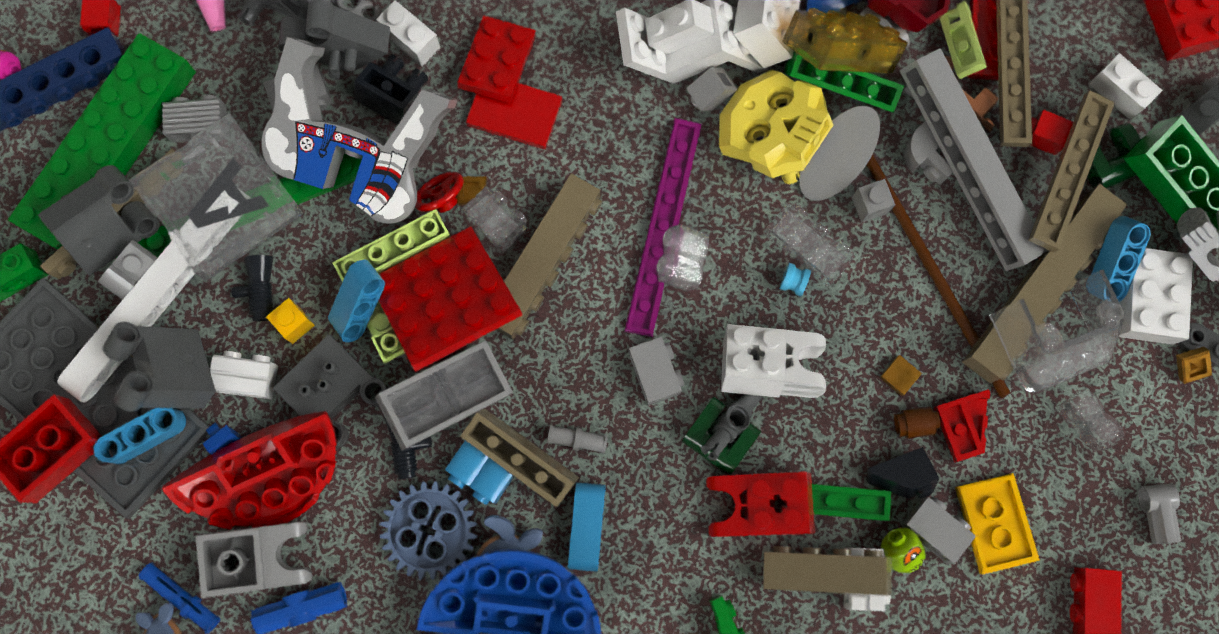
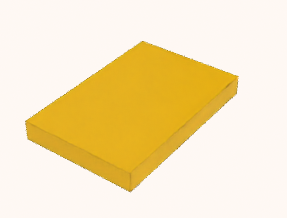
(999, 522)

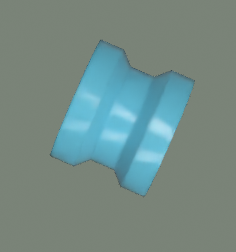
(795, 279)

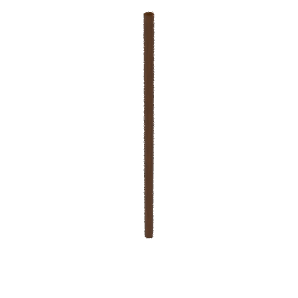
(932, 268)

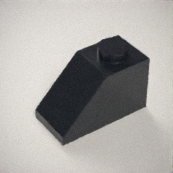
(905, 475)

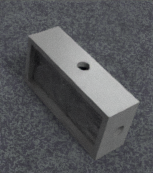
(443, 395)

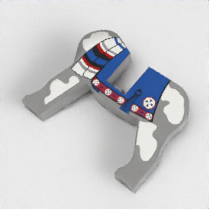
(311, 150)

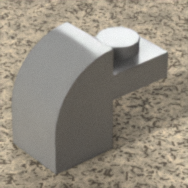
(921, 152)
(127, 269)

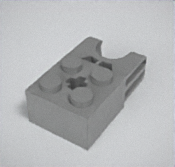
(258, 556)

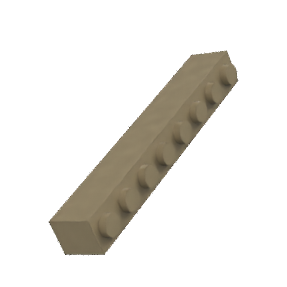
(1050, 277)

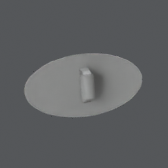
(841, 154)

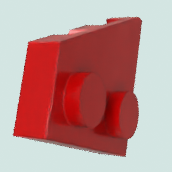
(965, 425)

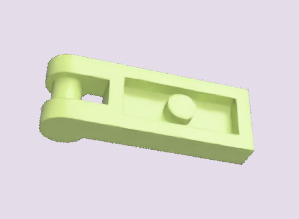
(962, 41)

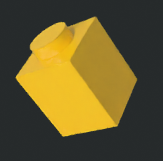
(290, 321)

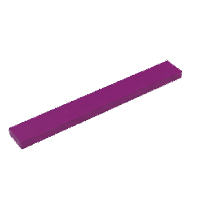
(665, 214)

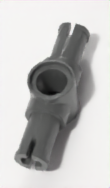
(724, 430)

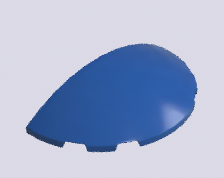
(509, 595)

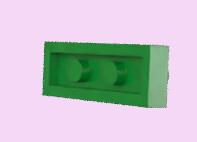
(851, 502)

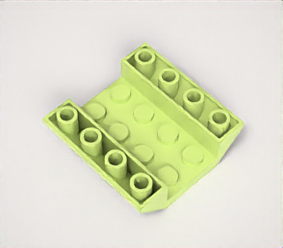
(386, 253)

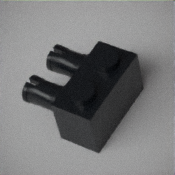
(386, 93)

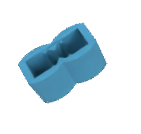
(479, 473)

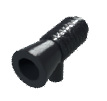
(259, 288)
(405, 461)

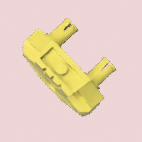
(788, 131)

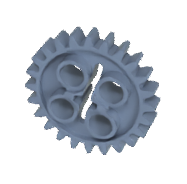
(404, 519)

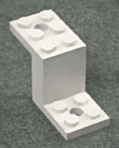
(691, 59)

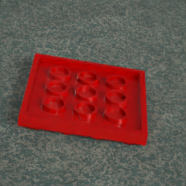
(445, 298)

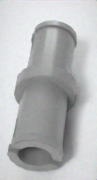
(577, 439)

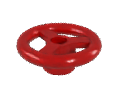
(442, 196)

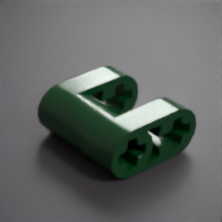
(1115, 170)
(731, 454)

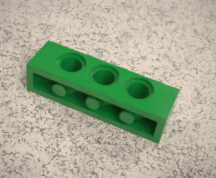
(857, 85)
(18, 270)

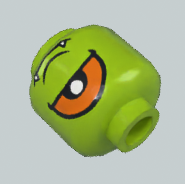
(904, 549)

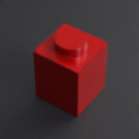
(99, 15)
(1050, 132)

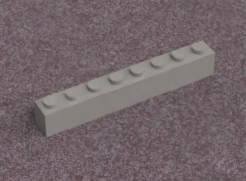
(972, 159)

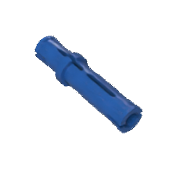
(189, 606)

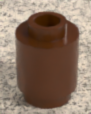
(916, 422)

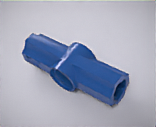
(299, 608)

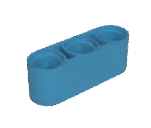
(1122, 253)
(356, 301)
(126, 435)
(586, 527)

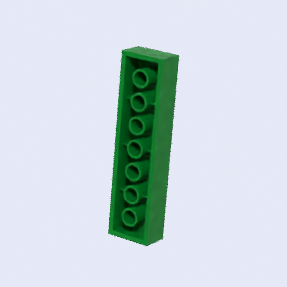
(109, 130)

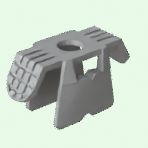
(1201, 238)

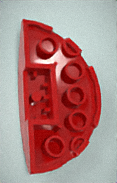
(261, 476)

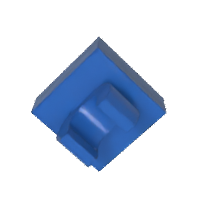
(220, 437)

